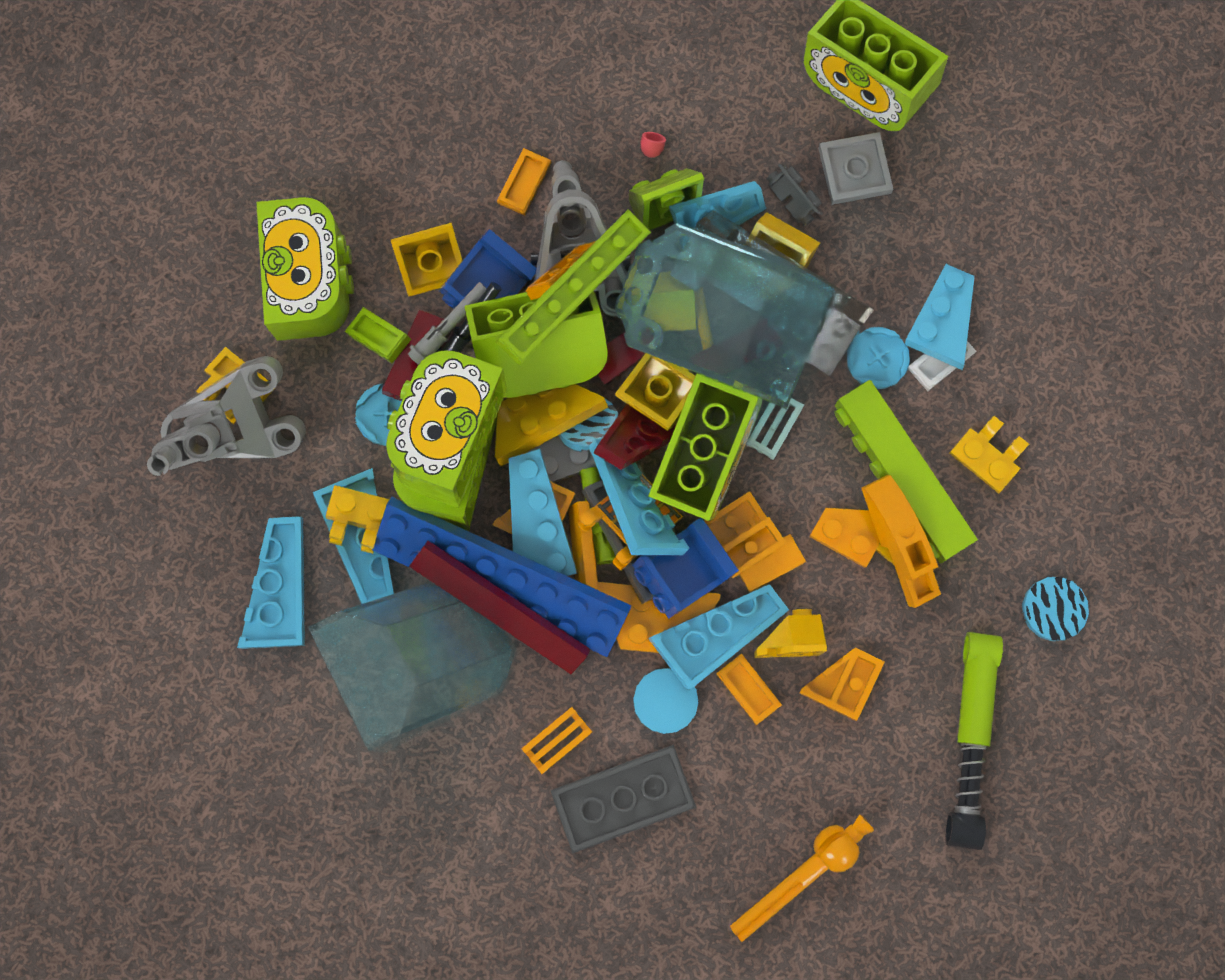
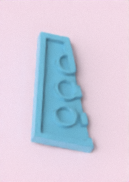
(535, 515)
(638, 515)

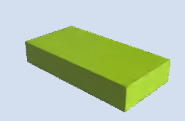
(378, 335)

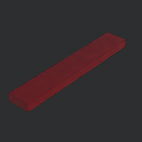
(499, 607)

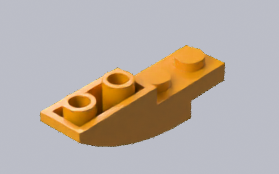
(905, 538)

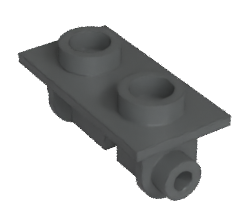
(788, 184)

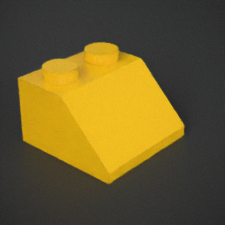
(786, 239)

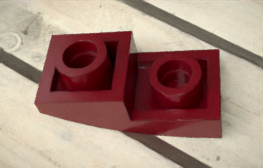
(619, 359)

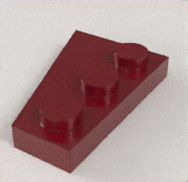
(631, 438)

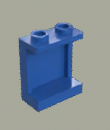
(486, 263)
(685, 578)

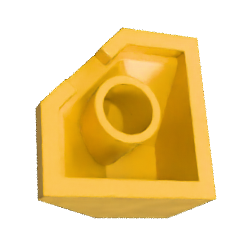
(795, 637)

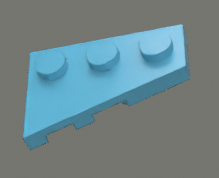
(735, 204)
(945, 318)

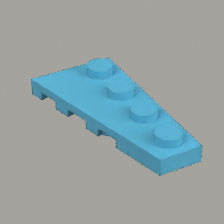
(366, 571)
(277, 596)
(713, 637)

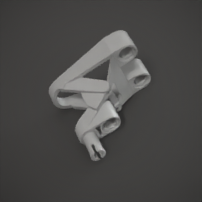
(570, 199)
(260, 435)

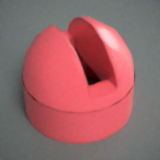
(652, 144)

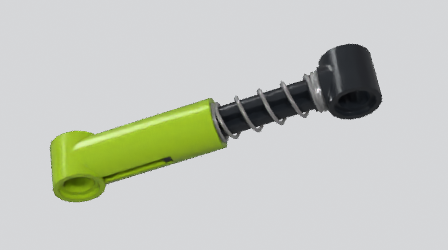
(981, 659)

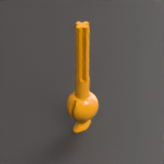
(833, 849)

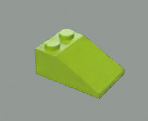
(652, 199)

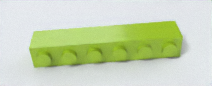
(894, 454)

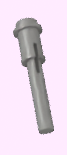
(437, 335)

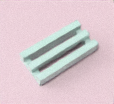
(761, 448)

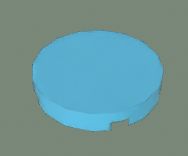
(664, 702)

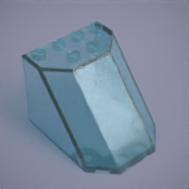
(723, 311)
(412, 662)

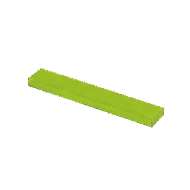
(573, 287)

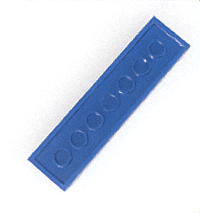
(565, 602)

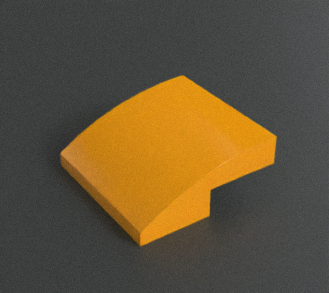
(745, 532)

